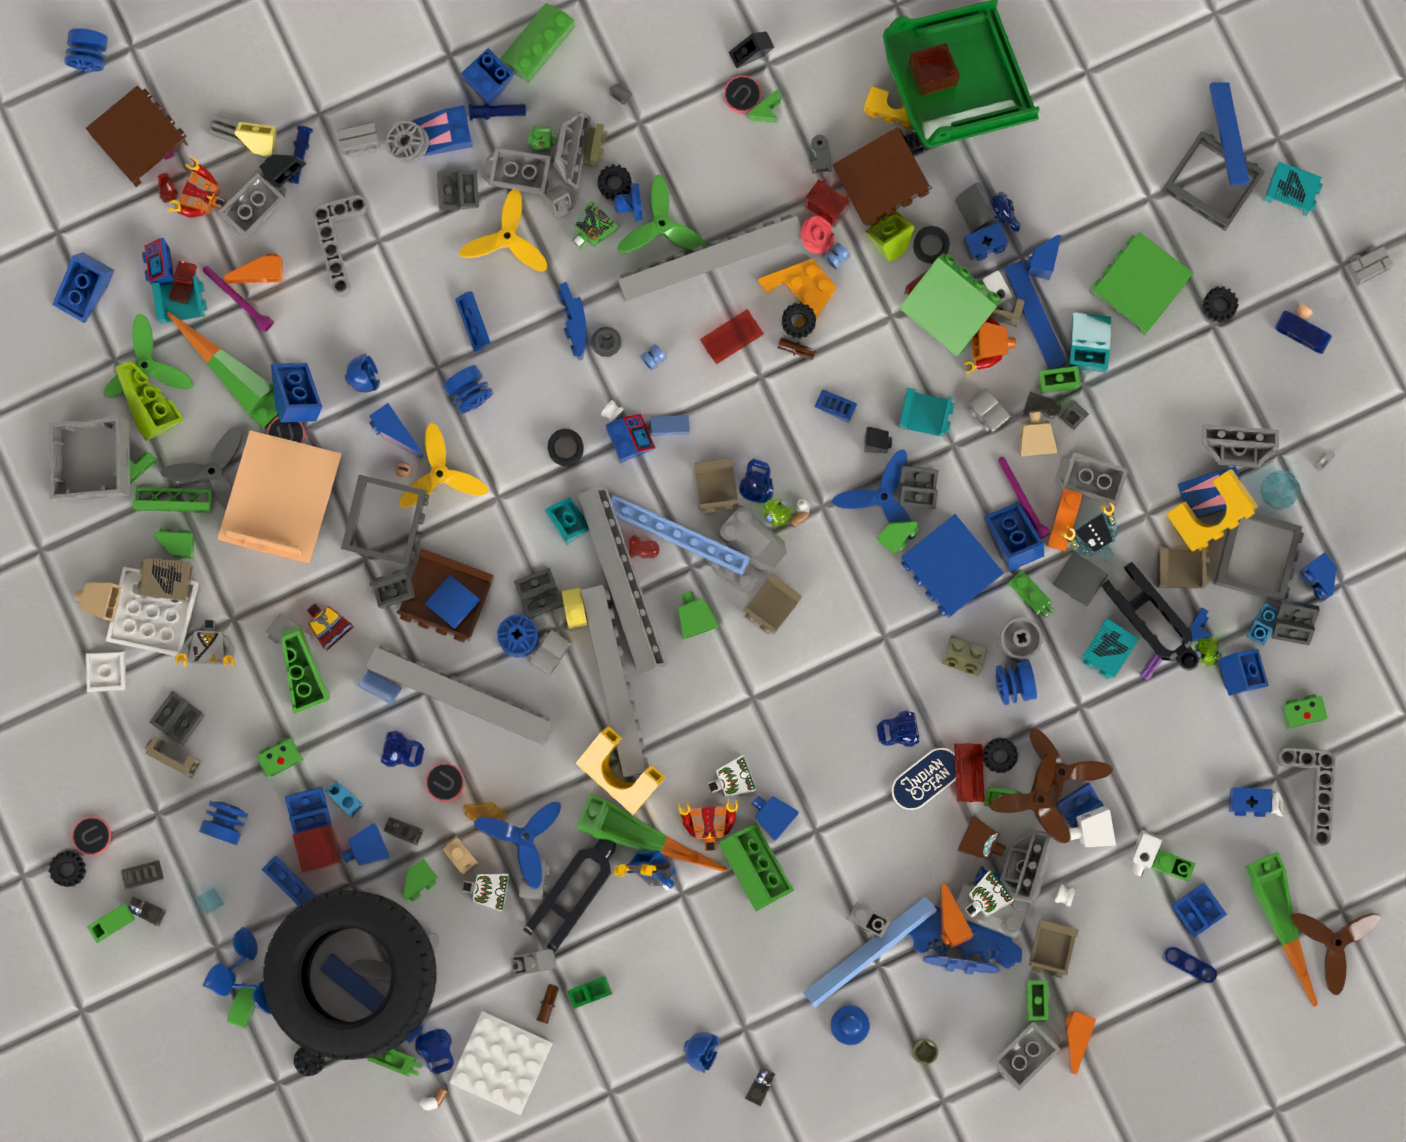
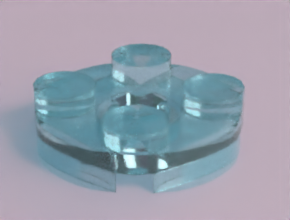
(1289, 484)

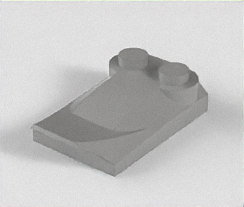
(518, 170)
(252, 205)
(1091, 478)
(752, 539)
(1005, 921)
(1027, 1054)

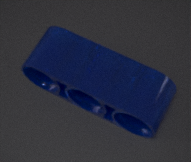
(1303, 332)
(1199, 966)

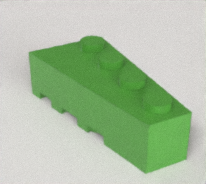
(303, 673)

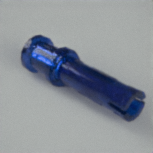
(487, 111)
(301, 145)

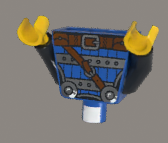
(651, 867)

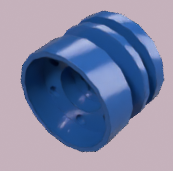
(86, 50)
(469, 392)
(524, 645)
(1016, 682)
(223, 822)

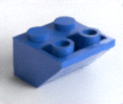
(487, 76)
(1321, 576)

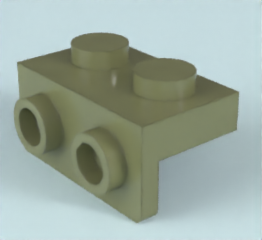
(593, 150)
(964, 655)

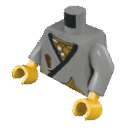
(207, 647)

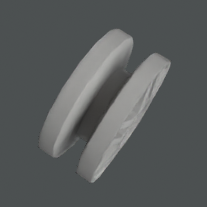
(397, 138)

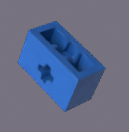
(992, 234)
(1262, 800)

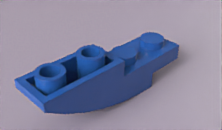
(575, 328)

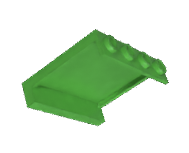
(1142, 282)
(950, 304)

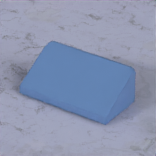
(670, 425)
(380, 687)

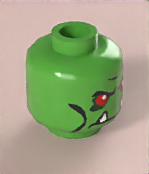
(541, 138)

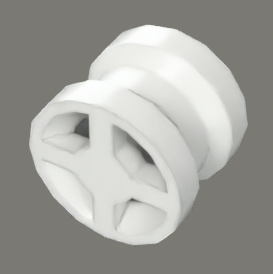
(612, 411)
(1064, 895)

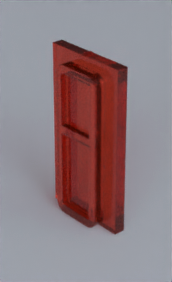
(731, 336)
(969, 772)

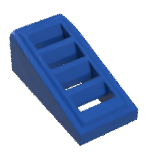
(845, 402)

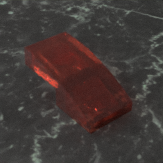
(183, 282)

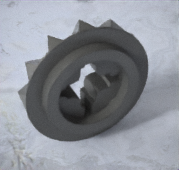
(606, 332)

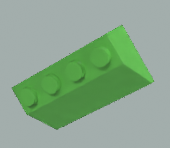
(538, 42)
(756, 867)

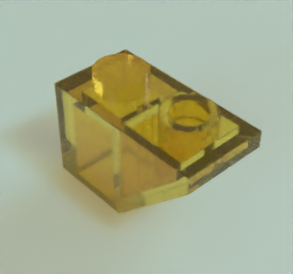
(484, 810)

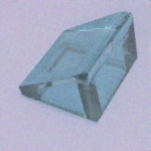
(210, 901)

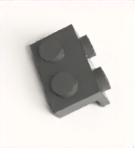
(393, 589)

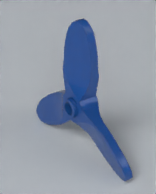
(865, 498)
(526, 851)

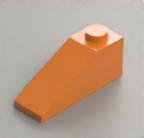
(261, 270)
(1064, 517)
(953, 924)
(1078, 1034)

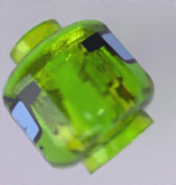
(777, 512)
(1208, 651)

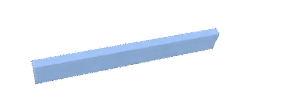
(680, 535)
(869, 952)

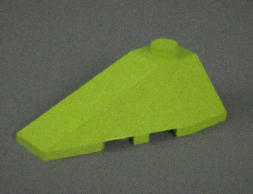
(149, 408)

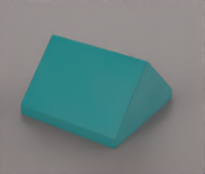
(567, 520)

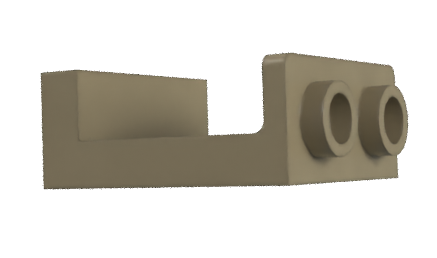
(189, 766)
(1052, 948)

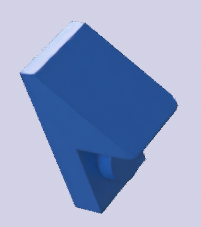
(1199, 620)

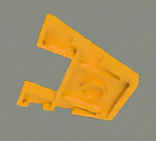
(806, 282)

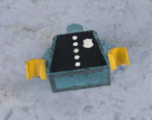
(1095, 534)

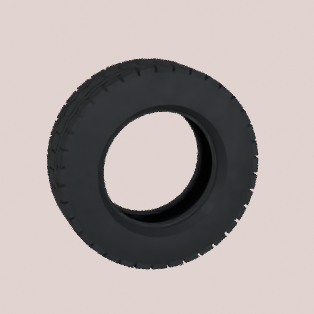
(289, 965)

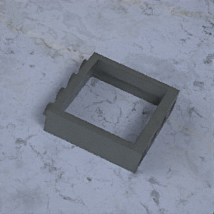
(1197, 205)
(414, 536)
(1288, 574)

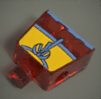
(328, 625)

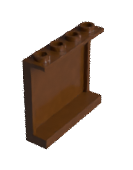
(136, 134)
(882, 177)
(428, 577)

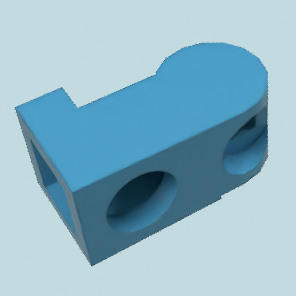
(344, 798)

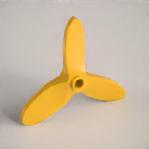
(520, 248)
(437, 457)

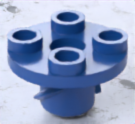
(630, 202)
(850, 1025)

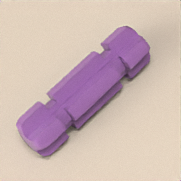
(1151, 666)

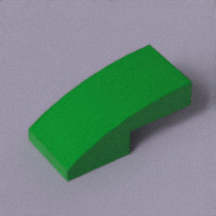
(589, 992)

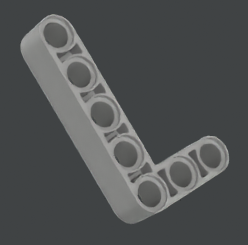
(331, 241)
(1318, 788)

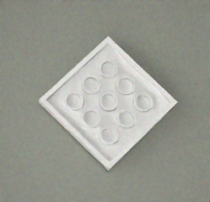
(150, 622)
(501, 1063)

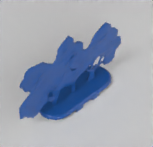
(982, 942)

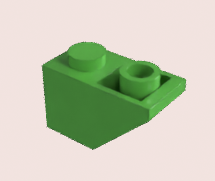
(896, 533)
(177, 544)
(1173, 865)
(418, 878)
(111, 923)

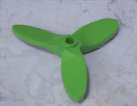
(674, 232)
(144, 348)

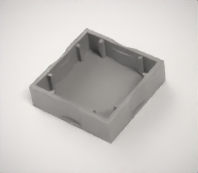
(89, 459)

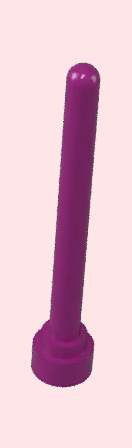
(264, 323)
(1041, 530)

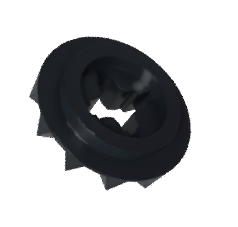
(312, 1069)

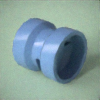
(837, 255)
(653, 357)

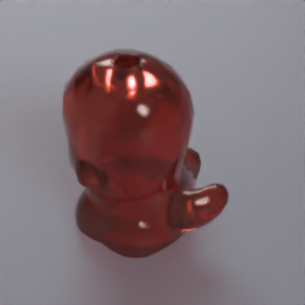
(644, 549)

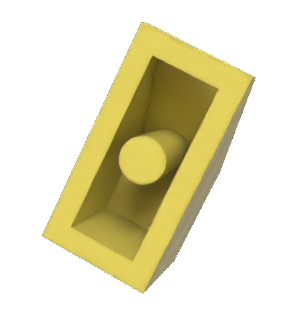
(258, 138)
(574, 608)

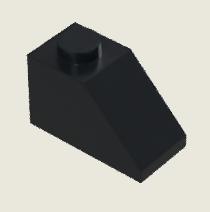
(751, 49)
(281, 168)
(877, 440)

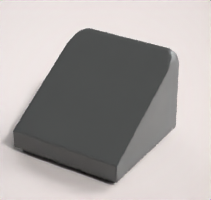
(620, 93)
(1074, 415)

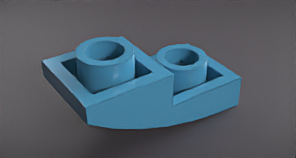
(1263, 624)

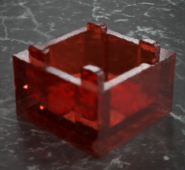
(934, 69)
(826, 203)
(317, 849)

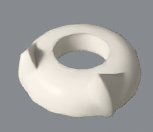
(1277, 804)

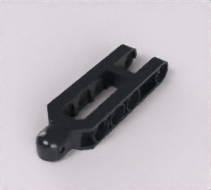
(1184, 654)
(600, 854)

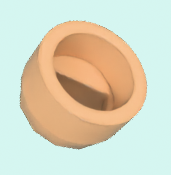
(1303, 312)
(403, 474)

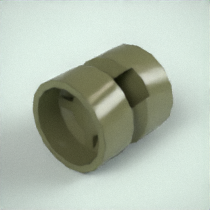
(924, 1051)

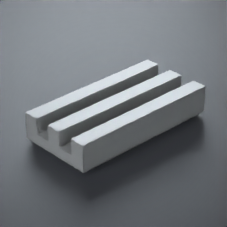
(213, 125)

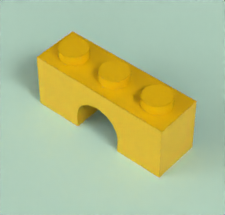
(877, 106)

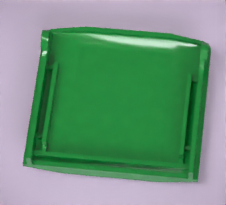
(990, 83)

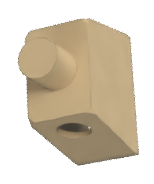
(1036, 436)
(99, 599)
(459, 855)

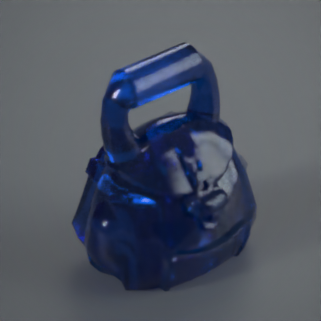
(1005, 210)
(756, 485)
(902, 730)
(398, 750)
(435, 1047)

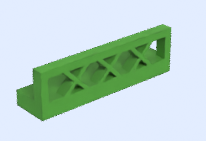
(171, 505)

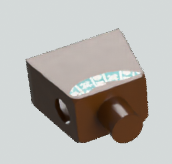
(980, 840)

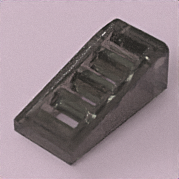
(124, 874)

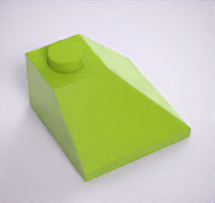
(891, 236)

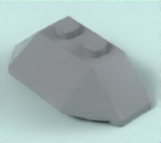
(571, 148)
(1239, 444)
(1026, 866)

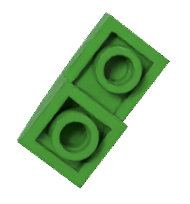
(242, 1007)

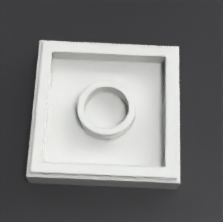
(105, 671)

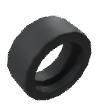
(930, 230)
(567, 433)

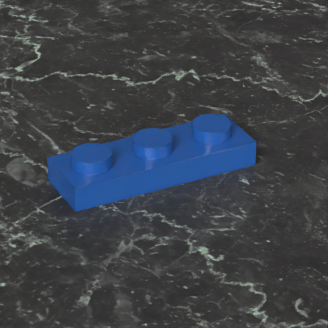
(473, 321)
(288, 881)

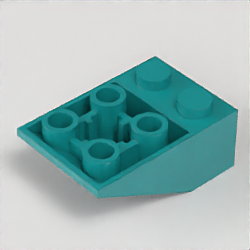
(1090, 342)

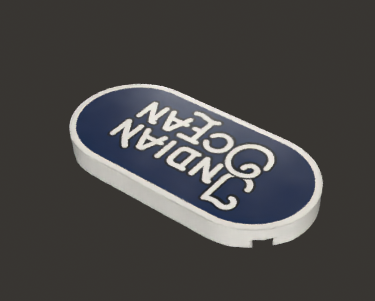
(924, 779)

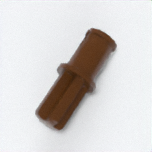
(796, 348)
(548, 1003)

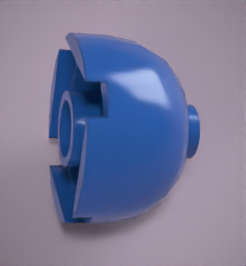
(361, 374)
(700, 1050)

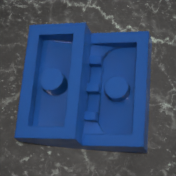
(452, 601)
(1079, 803)
(308, 810)
(1199, 909)

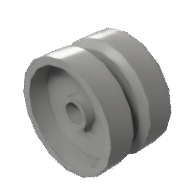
(1028, 631)

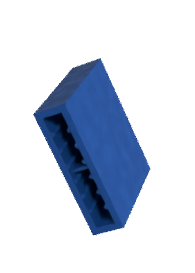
(951, 566)

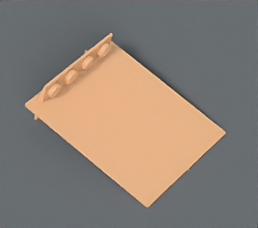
(279, 496)

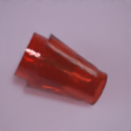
(167, 190)

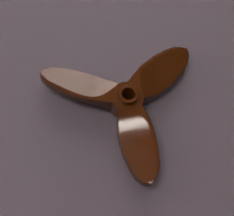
(1077, 771)
(1037, 801)
(1335, 957)

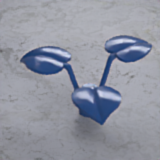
(222, 980)

